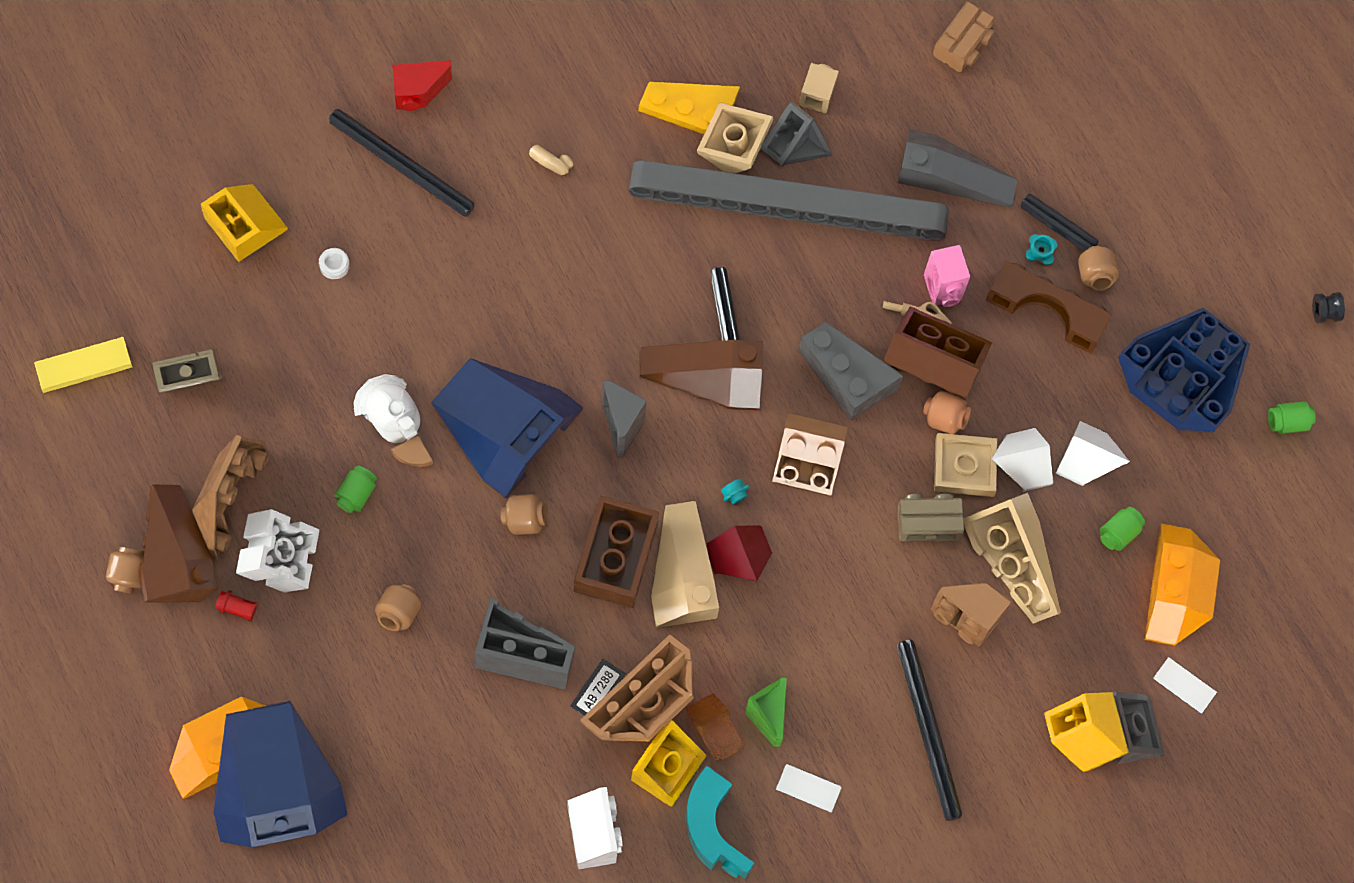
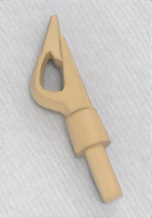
(903, 309)

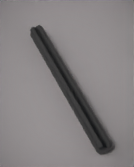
(401, 162)
(929, 730)

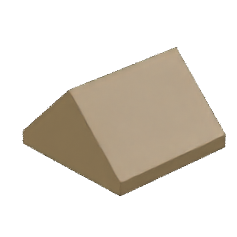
(734, 138)

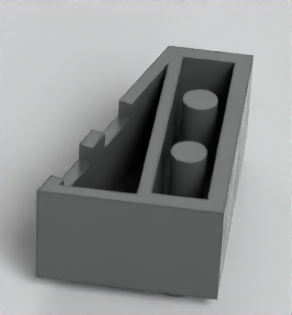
(848, 370)
(521, 649)

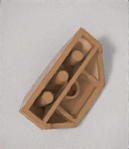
(646, 696)

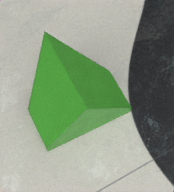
(767, 711)

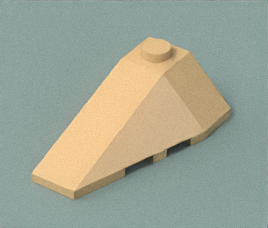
(1015, 548)
(683, 573)

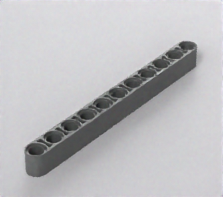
(788, 200)

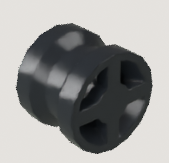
(1328, 307)

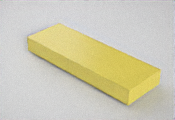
(83, 364)

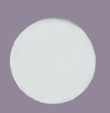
(334, 263)

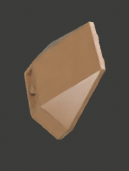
(239, 458)

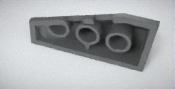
(945, 168)

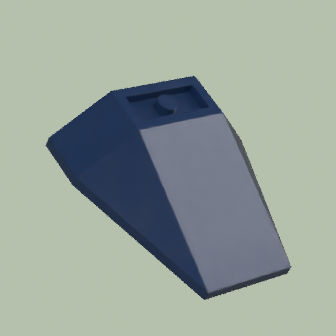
(1187, 370)
(502, 420)
(273, 779)

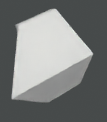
(1090, 455)
(1026, 459)

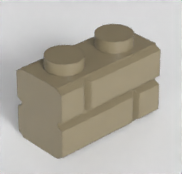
(187, 370)
(930, 518)

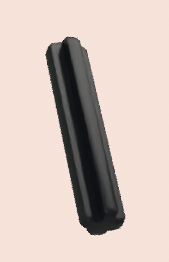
(1058, 222)
(724, 304)

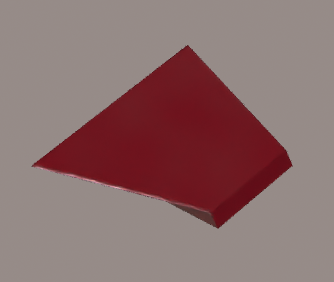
(740, 552)

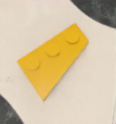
(686, 104)

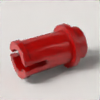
(236, 605)

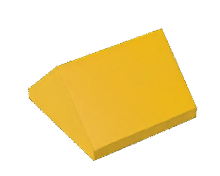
(668, 764)

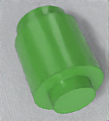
(1291, 417)
(355, 489)
(1122, 528)

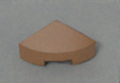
(412, 453)

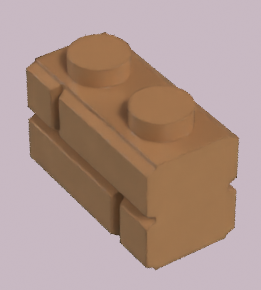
(964, 37)

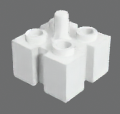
(277, 551)

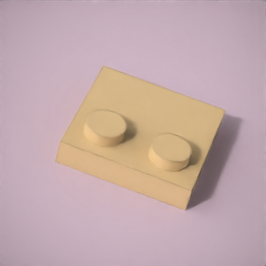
(965, 465)

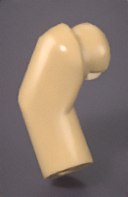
(558, 165)

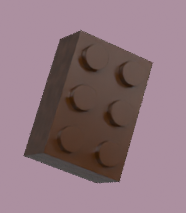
(937, 352)
(616, 551)

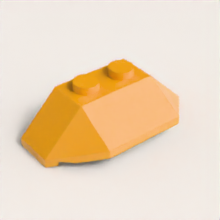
(1181, 586)
(200, 746)

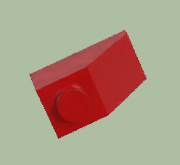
(419, 83)

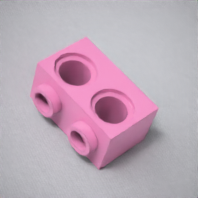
(946, 276)

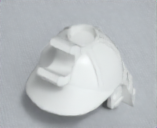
(388, 408)

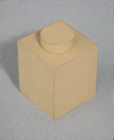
(818, 87)

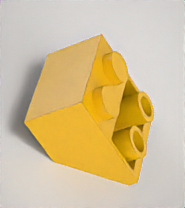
(242, 219)
(1087, 730)

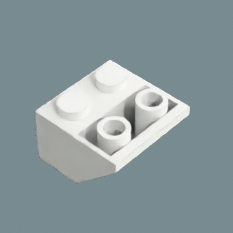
(593, 830)

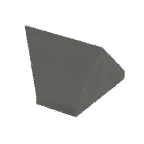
(795, 138)

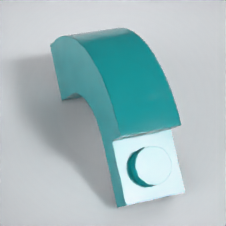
(709, 846)

